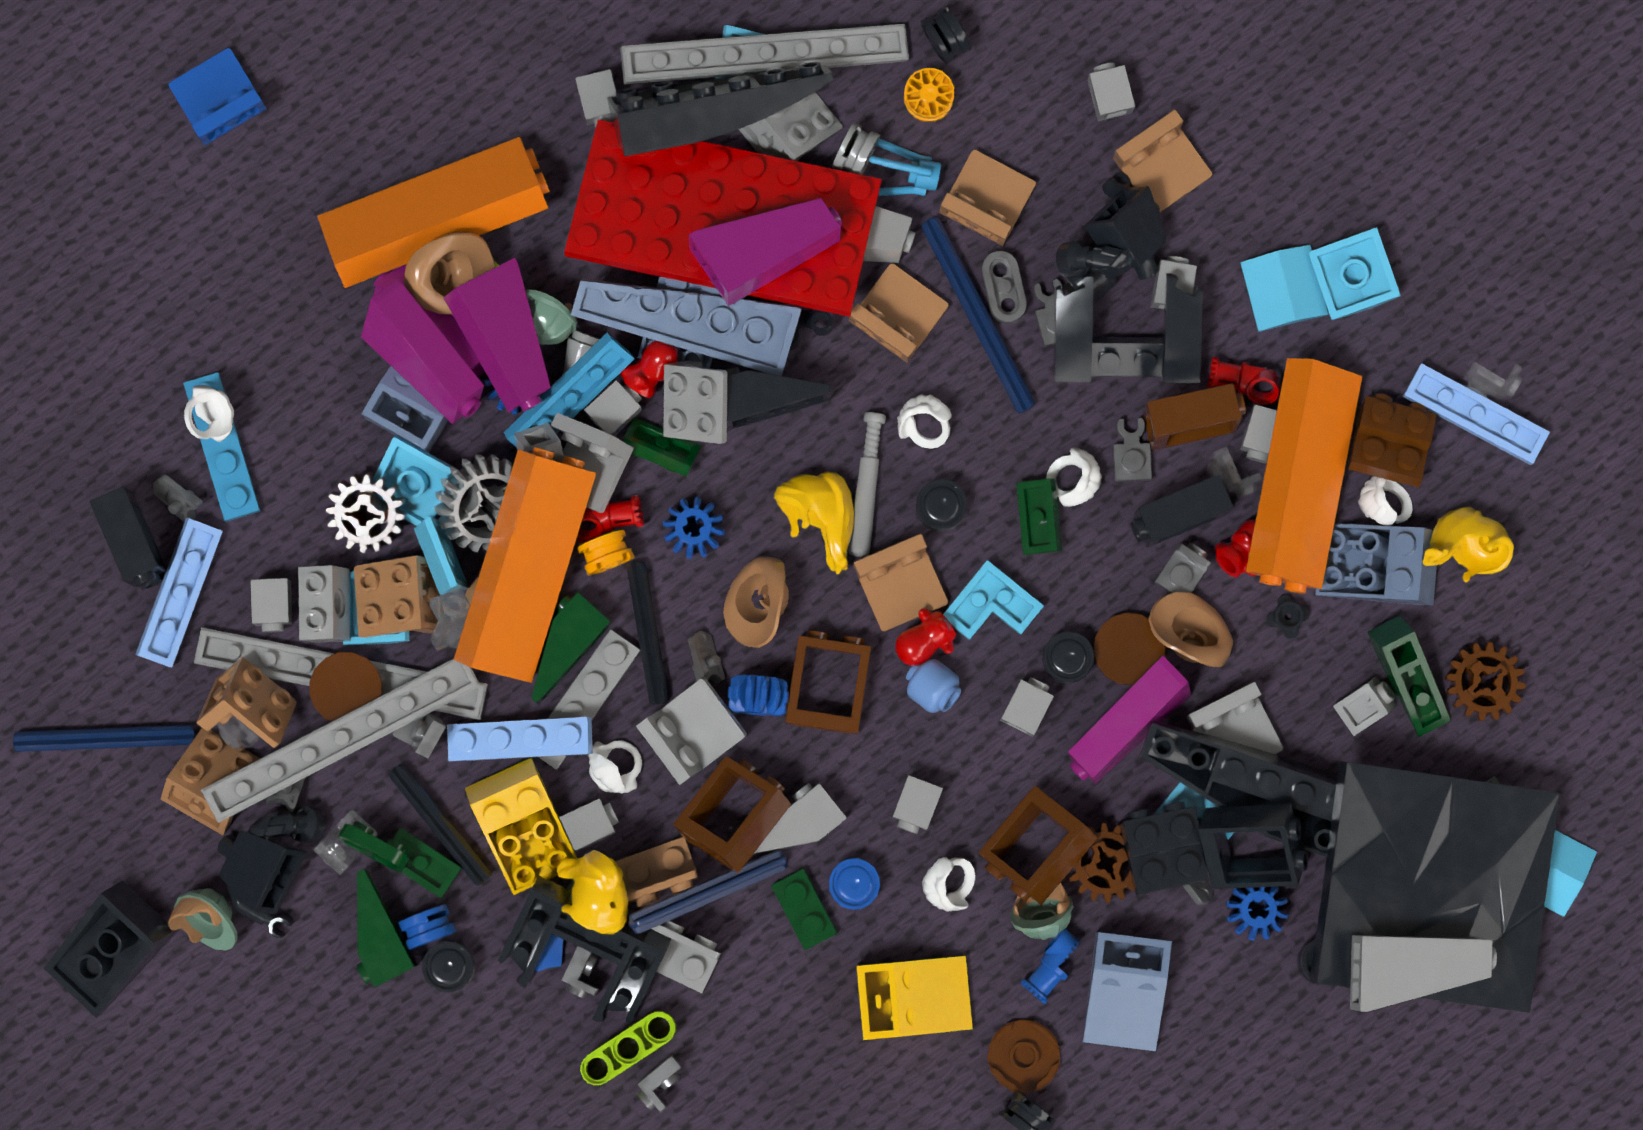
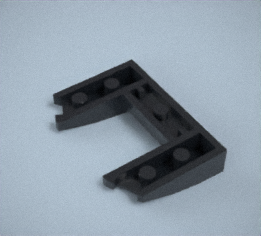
(1172, 357)
(634, 953)

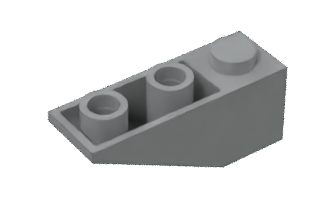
(805, 821)

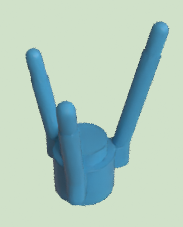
(922, 170)

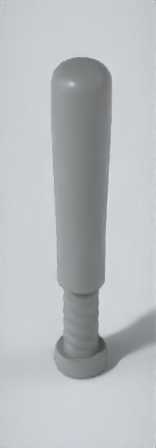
(866, 488)

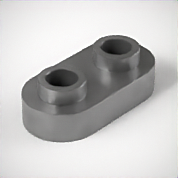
(1004, 288)

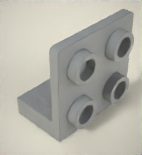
(793, 129)
(695, 402)
(601, 454)
(1238, 719)
(692, 731)
(687, 959)

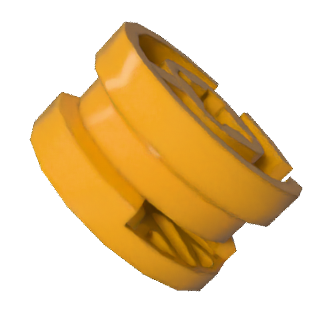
(929, 94)
(605, 552)

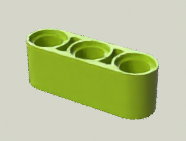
(610, 1053)

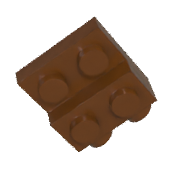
(1392, 440)

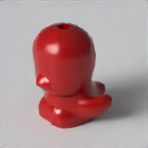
(650, 369)
(1234, 556)
(922, 641)

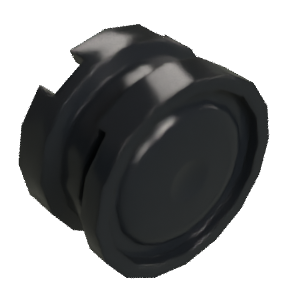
(945, 35)
(941, 505)
(1068, 657)
(448, 966)
(1025, 1114)

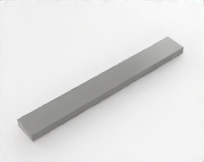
(763, 53)
(298, 663)
(339, 738)

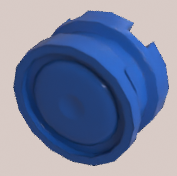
(854, 884)
(427, 926)

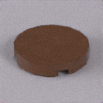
(1126, 648)
(344, 684)
(1012, 1059)

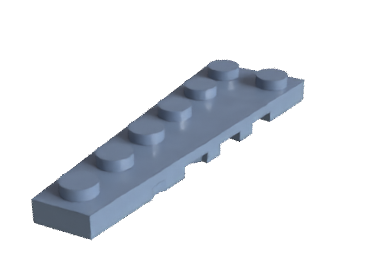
(744, 333)

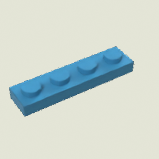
(577, 386)
(226, 462)

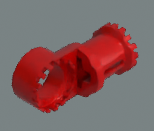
(1244, 378)
(615, 515)

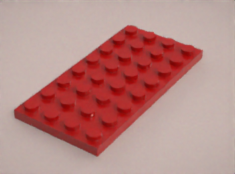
(645, 205)

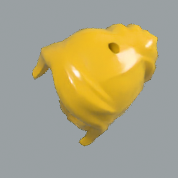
(822, 503)
(1460, 536)
(597, 894)

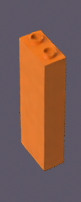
(457, 198)
(1304, 475)
(525, 564)

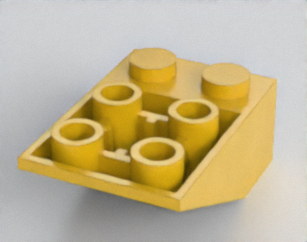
(520, 824)
(914, 997)

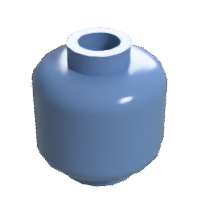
(933, 686)

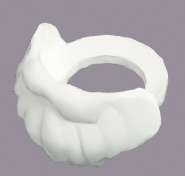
(929, 405)
(214, 409)
(1088, 483)
(1375, 505)
(606, 773)
(935, 887)

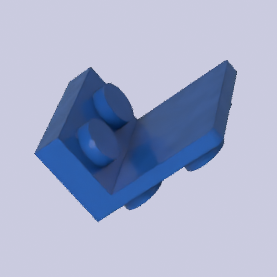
(217, 96)

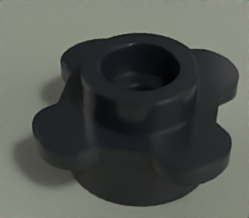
(1297, 613)

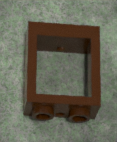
(1193, 416)
(824, 721)
(751, 832)
(1058, 862)

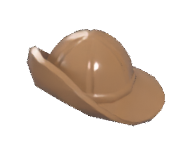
(444, 266)
(1182, 620)
(745, 622)

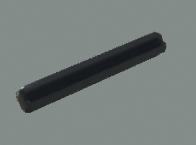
(647, 633)
(439, 824)

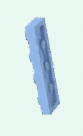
(1476, 414)
(179, 592)
(520, 739)

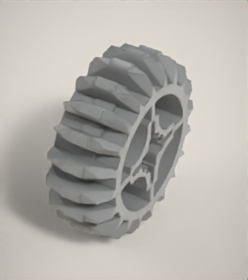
(456, 512)

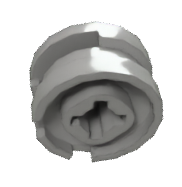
(860, 151)

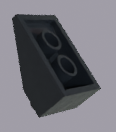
(763, 396)
(108, 948)

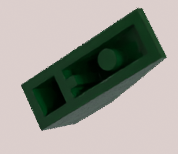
(569, 638)
(1409, 674)
(379, 941)

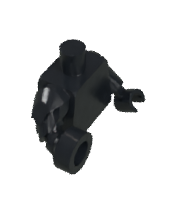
(1125, 232)
(263, 868)

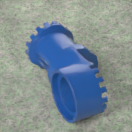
(1048, 972)

